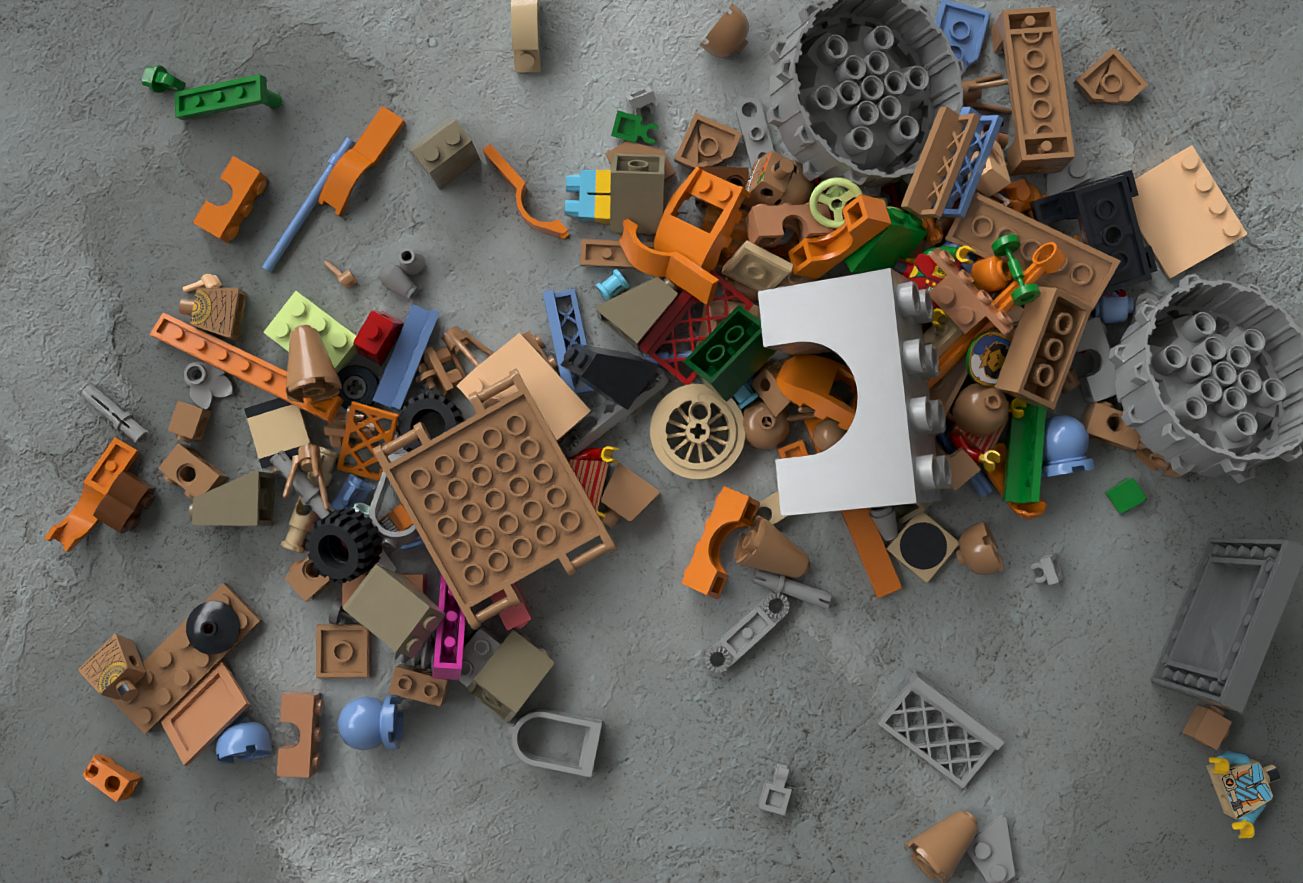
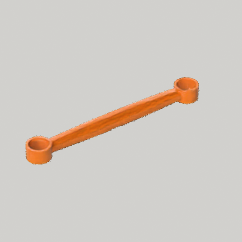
(1045, 260)

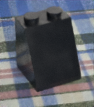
(609, 372)

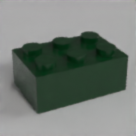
(730, 354)

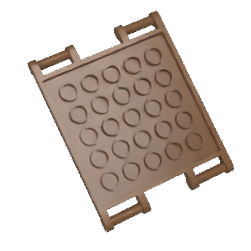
(494, 499)

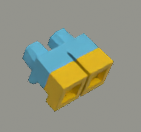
(593, 196)

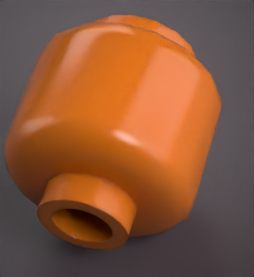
(991, 274)

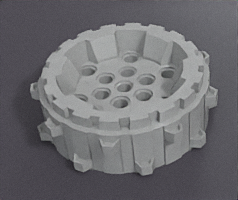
(904, 53)
(1213, 379)

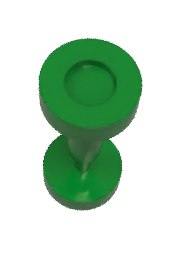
(1006, 246)

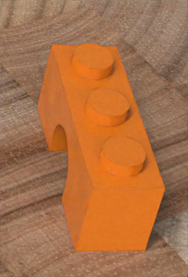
(225, 220)

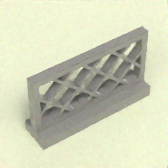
(954, 711)

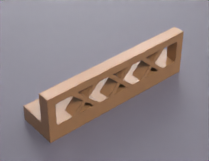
(936, 163)

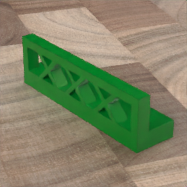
(1024, 456)

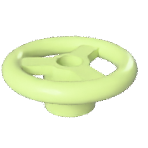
(833, 193)

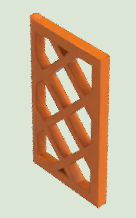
(361, 468)

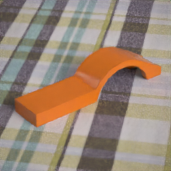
(361, 157)
(552, 228)
(669, 265)
(80, 521)

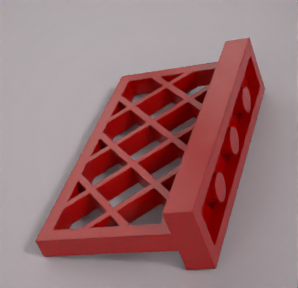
(674, 316)

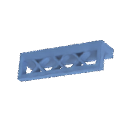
(974, 166)
(557, 332)
(405, 357)

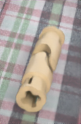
(299, 522)

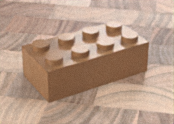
(1043, 348)

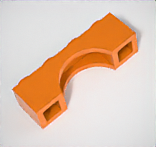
(863, 221)
(705, 570)

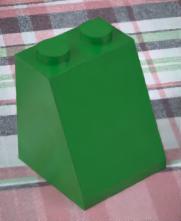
(889, 245)

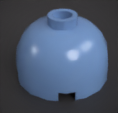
(243, 741)

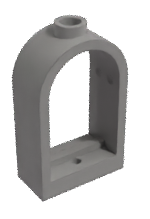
(389, 538)
(589, 747)

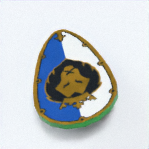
(987, 357)

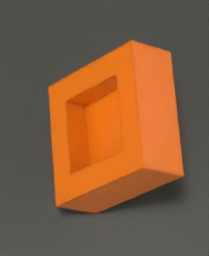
(795, 449)

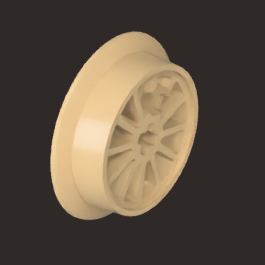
(697, 395)

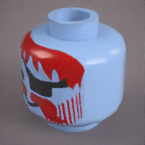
(1113, 307)

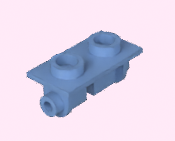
(352, 492)

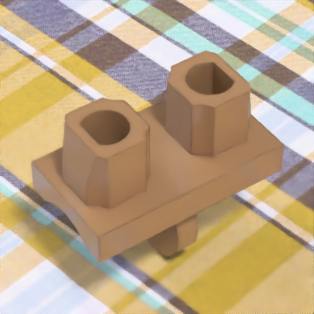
(434, 360)
(337, 428)

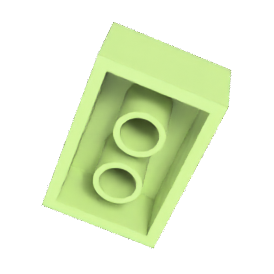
(302, 311)

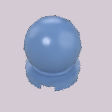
(1065, 446)
(369, 722)

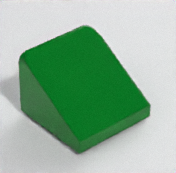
(1125, 495)

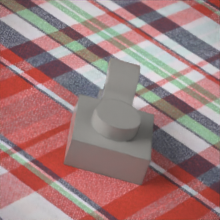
(775, 794)

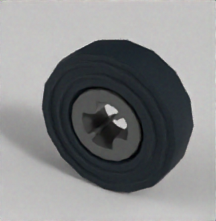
(366, 379)

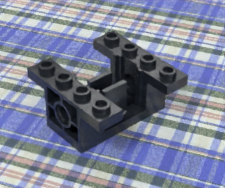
(1106, 223)

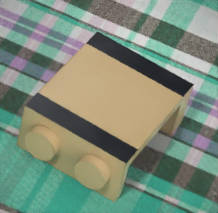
(275, 428)

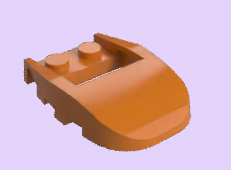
(689, 240)
(809, 382)

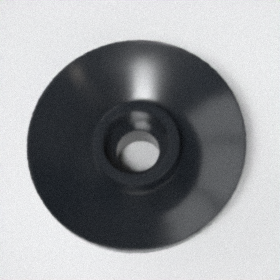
(225, 625)

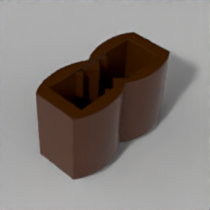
(124, 502)

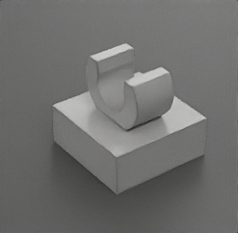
(641, 98)
(1051, 569)

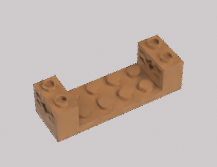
(1036, 90)

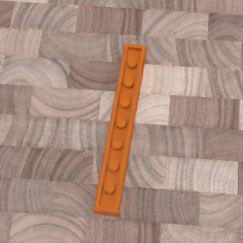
(236, 363)
(865, 538)

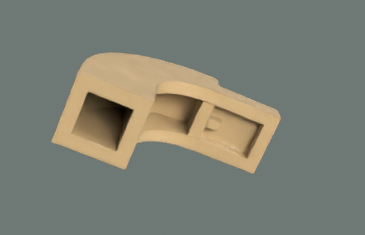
(525, 35)

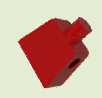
(377, 336)

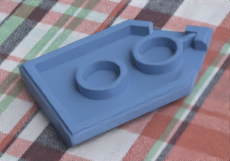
(964, 29)

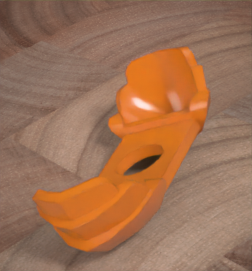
(997, 475)

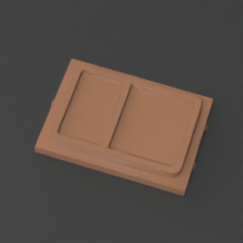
(204, 713)

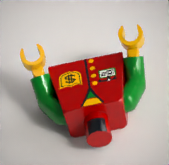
(929, 274)

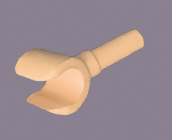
(207, 280)

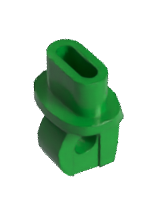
(159, 80)

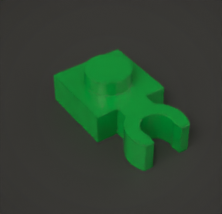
(629, 128)

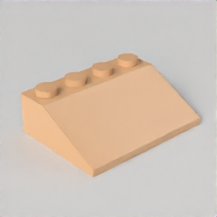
(1183, 213)
(552, 395)

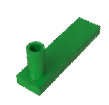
(225, 97)

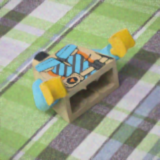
(1242, 788)

